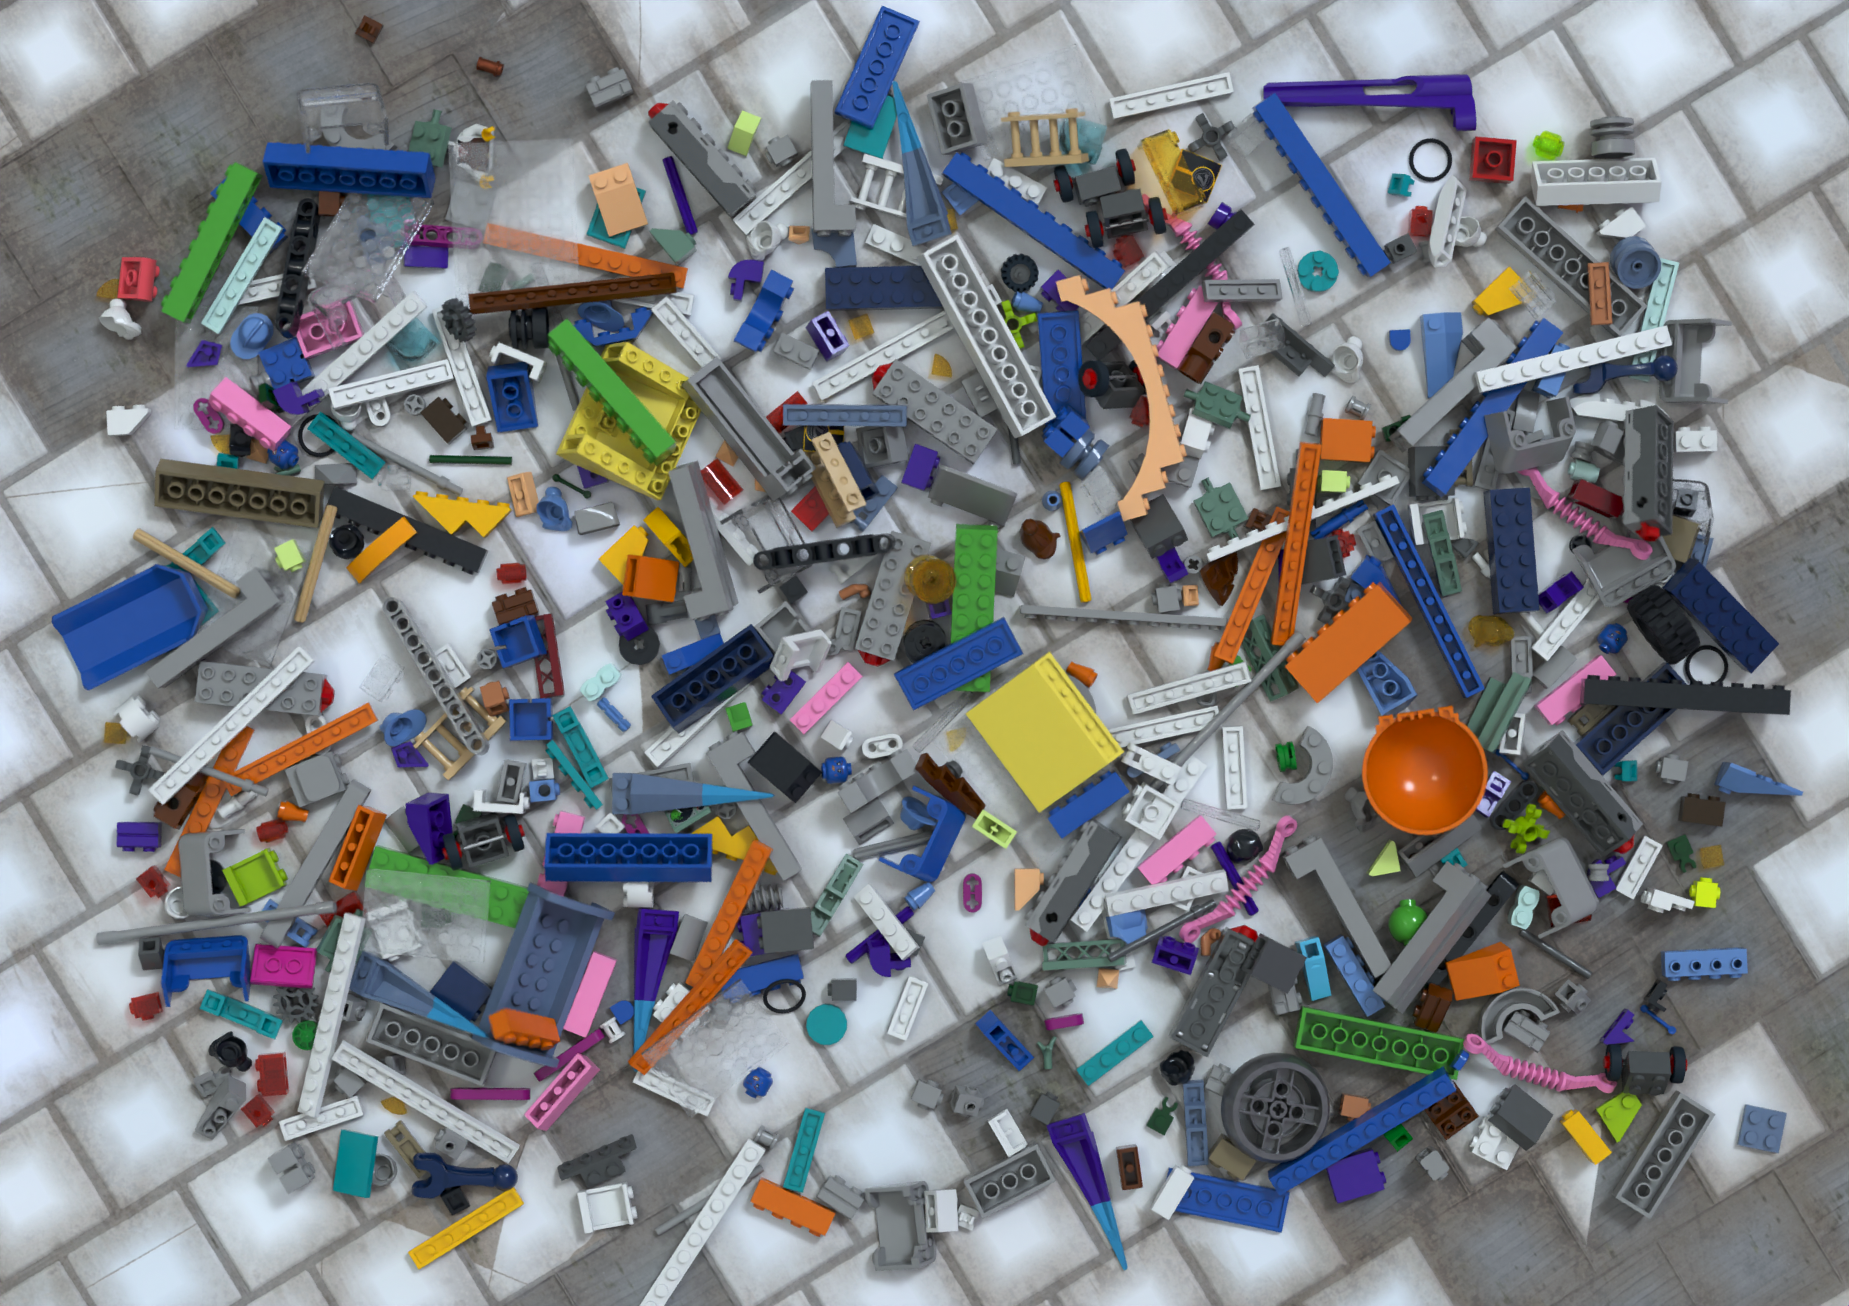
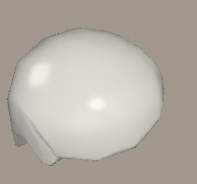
(174, 904)

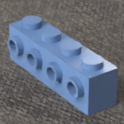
(1704, 962)
(1353, 974)

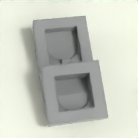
(1526, 411)

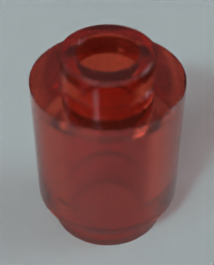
(511, 573)
(272, 830)

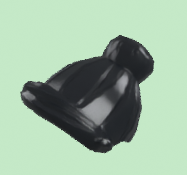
(231, 1052)

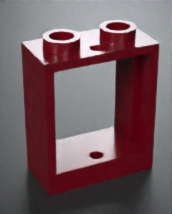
(1596, 499)

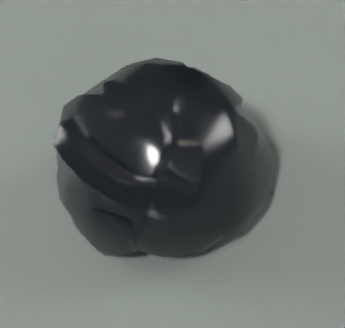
(346, 541)
(1243, 846)
(1177, 1068)

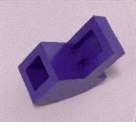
(745, 272)
(293, 401)
(1172, 565)
(1559, 591)
(1604, 887)
(881, 958)

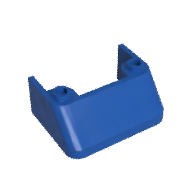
(940, 843)
(206, 959)

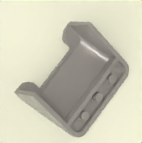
(972, 495)
(1619, 574)

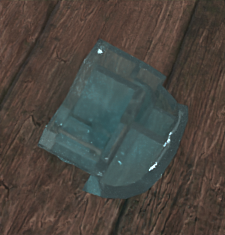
(1089, 138)
(413, 342)

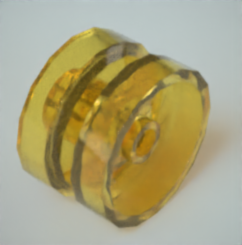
(941, 583)

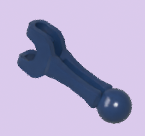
(1663, 369)
(445, 1176)

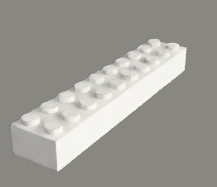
(986, 336)

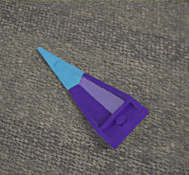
(652, 947)
(1080, 1153)

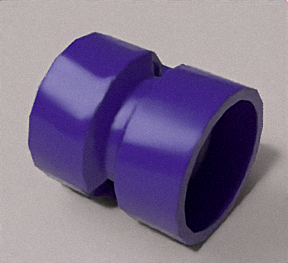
(1221, 215)

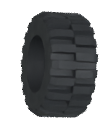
(1663, 624)

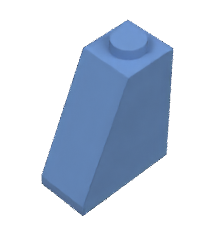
(1550, 385)

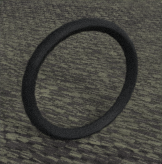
(1430, 140)
(301, 439)
(1708, 647)
(780, 982)

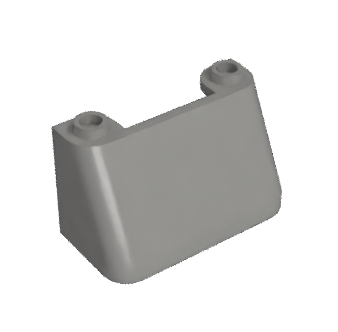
(901, 1226)

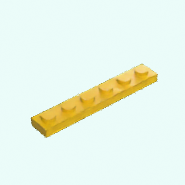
(466, 1227)

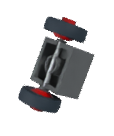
(1095, 184)
(1124, 215)
(1112, 383)
(483, 840)
(1645, 1071)

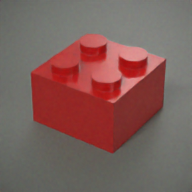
(1492, 160)

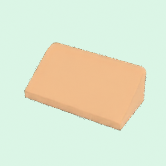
(523, 493)

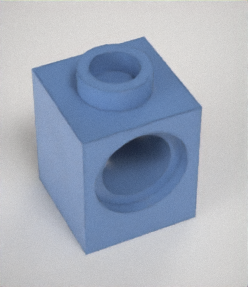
(535, 794)

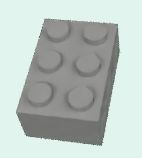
(957, 118)

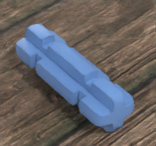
(613, 714)

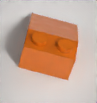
(1483, 972)

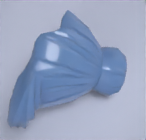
(554, 511)

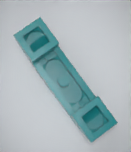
(203, 549)
(580, 746)
(241, 1013)

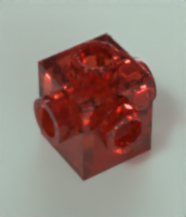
(1347, 539)

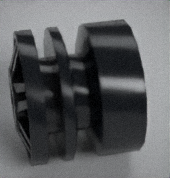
(529, 327)
(917, 632)

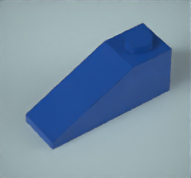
(1371, 571)
(691, 654)
(1004, 1040)

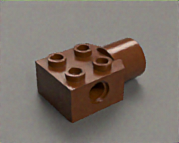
(1201, 353)
(187, 799)

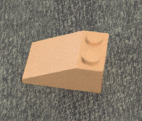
(618, 199)

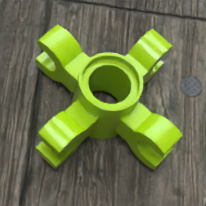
(1028, 319)
(1526, 828)

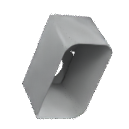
(596, 518)

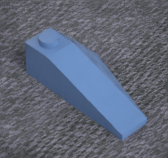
(1441, 346)
(1386, 684)
(1742, 780)

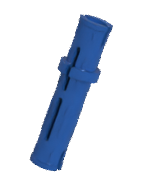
(1340, 519)

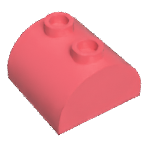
(138, 279)

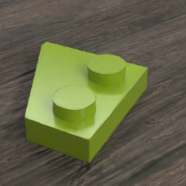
(1619, 1113)

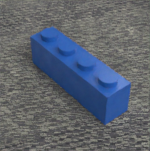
(253, 217)
(1088, 804)
(763, 974)

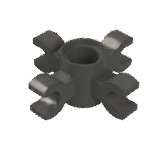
(1205, 126)
(1341, 585)
(131, 767)

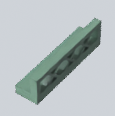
(1261, 638)
(1485, 706)
(1504, 712)
(1079, 962)

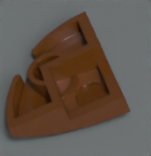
(1219, 577)

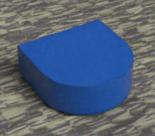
(1399, 339)
(622, 1011)
(1460, 1060)

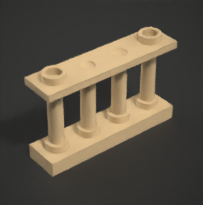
(1036, 157)
(834, 481)
(452, 767)

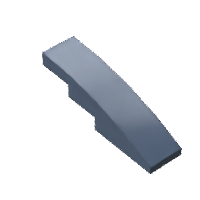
(1195, 1123)

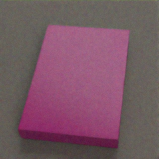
(283, 966)

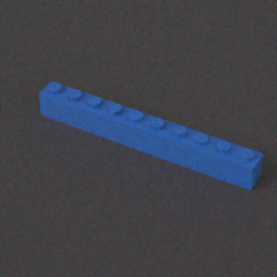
(1320, 185)
(1032, 221)
(1473, 429)
(1429, 601)
(1362, 1130)

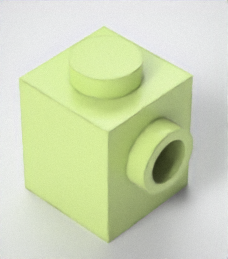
(289, 556)

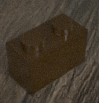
(444, 420)
(1701, 810)

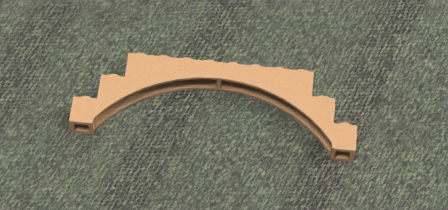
(1163, 442)

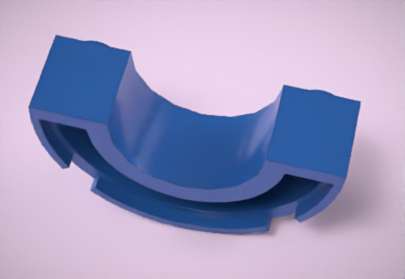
(765, 312)

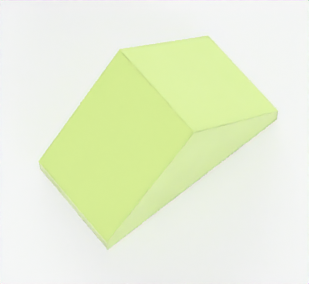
(744, 133)
(994, 829)
(1386, 861)

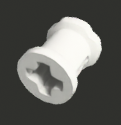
(611, 1023)

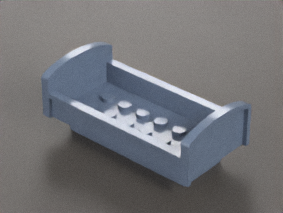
(543, 966)

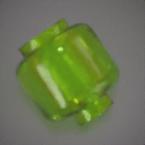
(1548, 145)

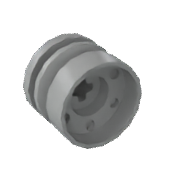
(1612, 137)

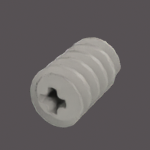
(765, 898)

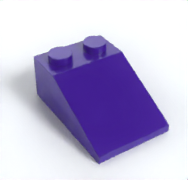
(430, 820)

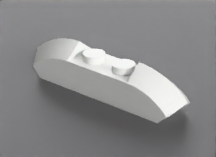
(1446, 222)
(1591, 407)

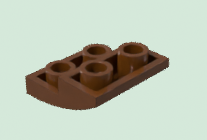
(1451, 1113)

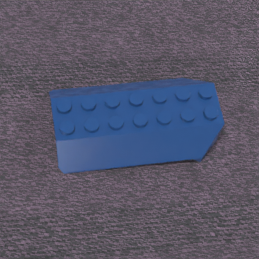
(131, 623)

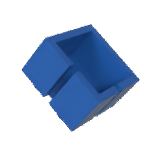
(284, 363)
(1066, 426)
(521, 641)
(531, 720)

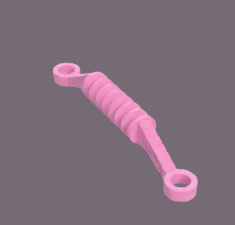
(1182, 228)
(1604, 536)
(1225, 910)
(1563, 1081)

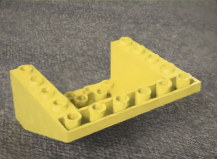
(601, 447)
(1044, 732)

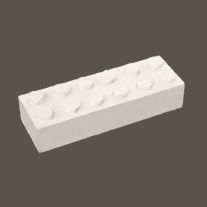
(1595, 181)

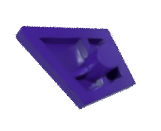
(205, 355)
(408, 756)

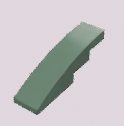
(1442, 553)
(834, 893)

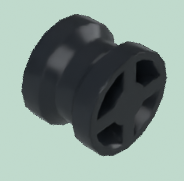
(1579, 540)

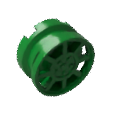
(1283, 759)
(304, 1034)

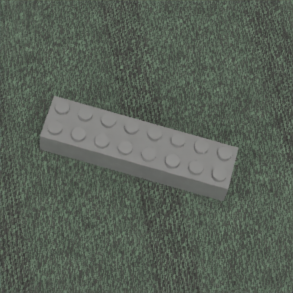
(1565, 262)

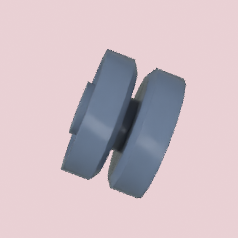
(1635, 262)
(1084, 454)

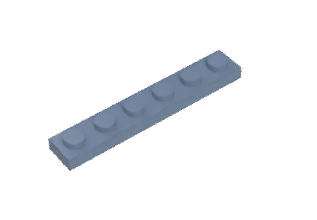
(844, 415)

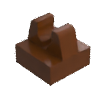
(369, 29)
(482, 439)
(1258, 520)

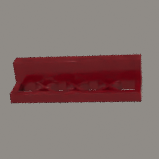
(554, 659)

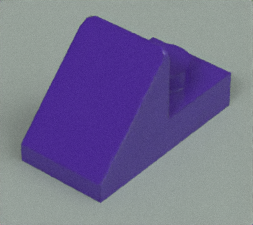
(1615, 1033)

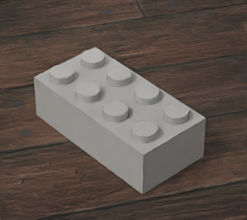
(1009, 1180)

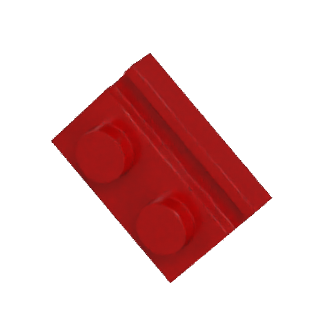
(811, 510)

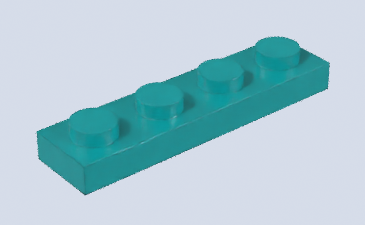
(346, 445)
(578, 782)
(1114, 1052)
(804, 1149)

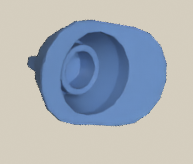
(601, 315)
(251, 336)
(402, 726)
(915, 814)

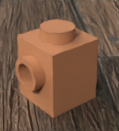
(495, 698)
(1353, 1106)

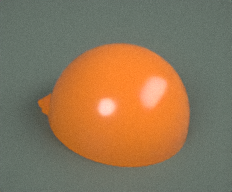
(1424, 771)

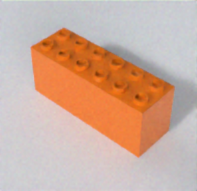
(1347, 641)

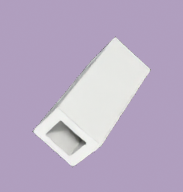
(1172, 1191)

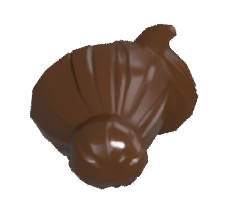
(1038, 538)

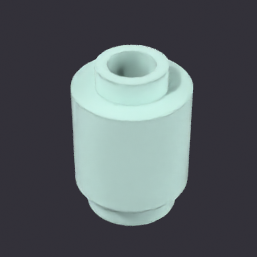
(1583, 470)

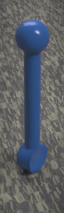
(1524, 775)
(1671, 1030)

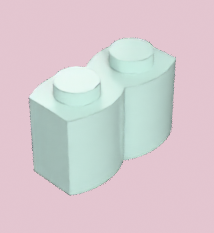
(596, 686)
(1521, 912)

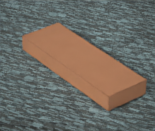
(1599, 293)

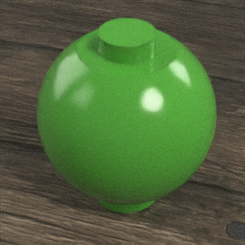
(1406, 921)

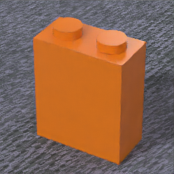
(1347, 440)
(650, 578)

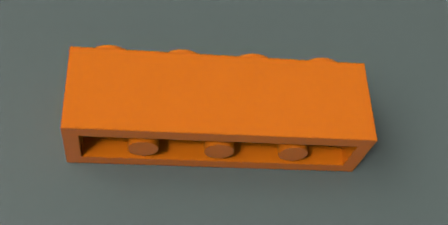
(357, 847)
(524, 1029)
(792, 1206)

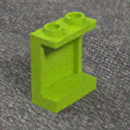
(255, 876)

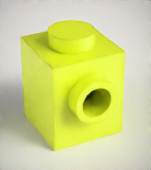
(1704, 892)

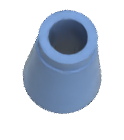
(1024, 302)
(1047, 505)
(918, 896)

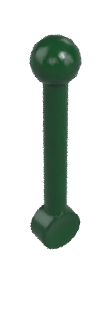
(556, 477)

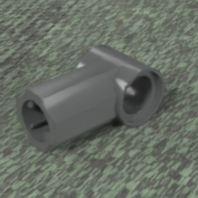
(663, 612)

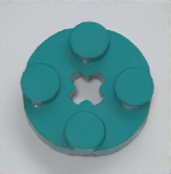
(1317, 283)

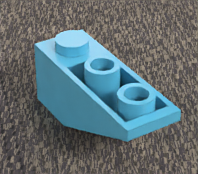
(1314, 967)

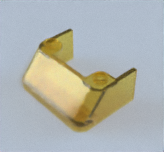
(1172, 172)

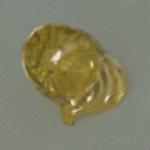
(1490, 630)

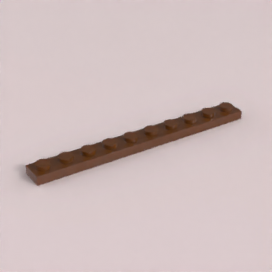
(572, 293)

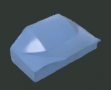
(1128, 926)

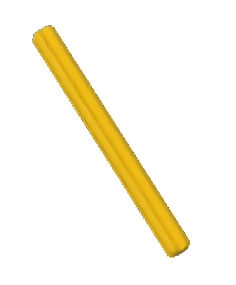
(1075, 542)

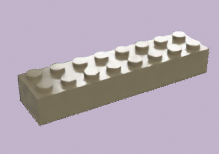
(239, 493)

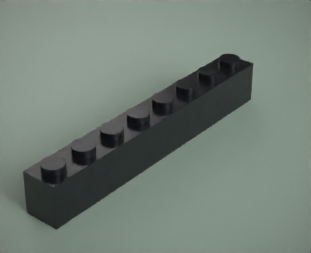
(427, 538)

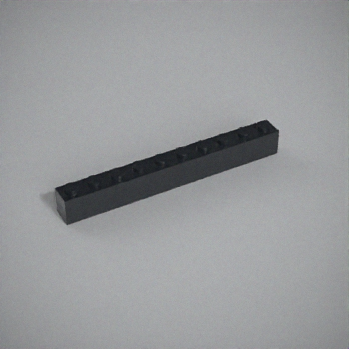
(1179, 277)
(1685, 696)

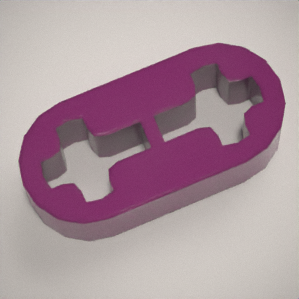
(205, 418)
(639, 823)
(977, 892)
(1064, 1021)

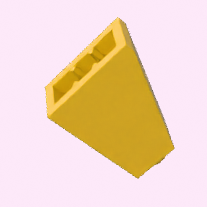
(1496, 295)
(670, 536)
(633, 543)
(1584, 1136)

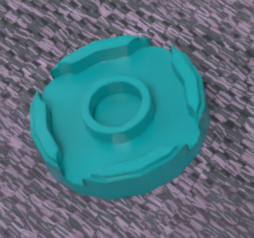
(826, 1024)

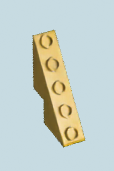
(455, 513)
(733, 846)

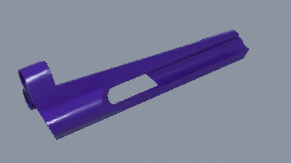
(1432, 91)

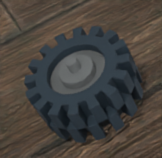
(1019, 272)

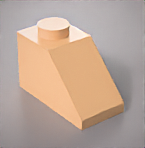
(1026, 885)

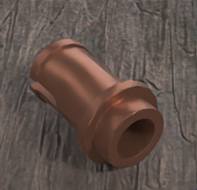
(489, 66)

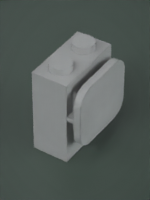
(317, 778)

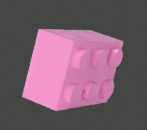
(315, 342)

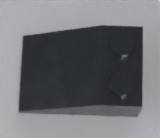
(784, 767)

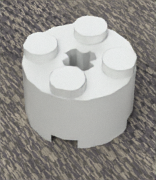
(137, 718)
(638, 894)

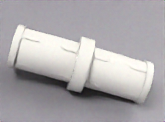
(236, 803)

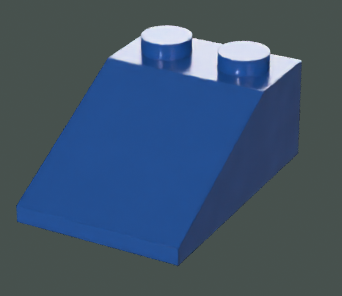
(512, 396)
(1103, 533)

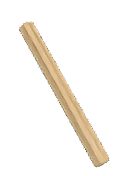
(186, 563)
(315, 563)

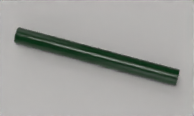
(456, 459)

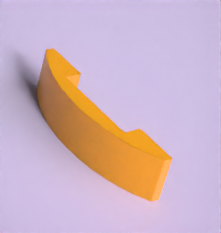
(381, 549)

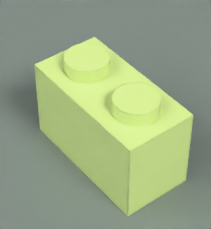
(1332, 482)

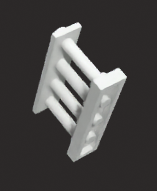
(891, 170)

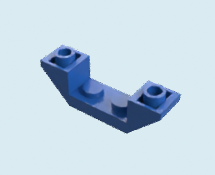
(640, 320)

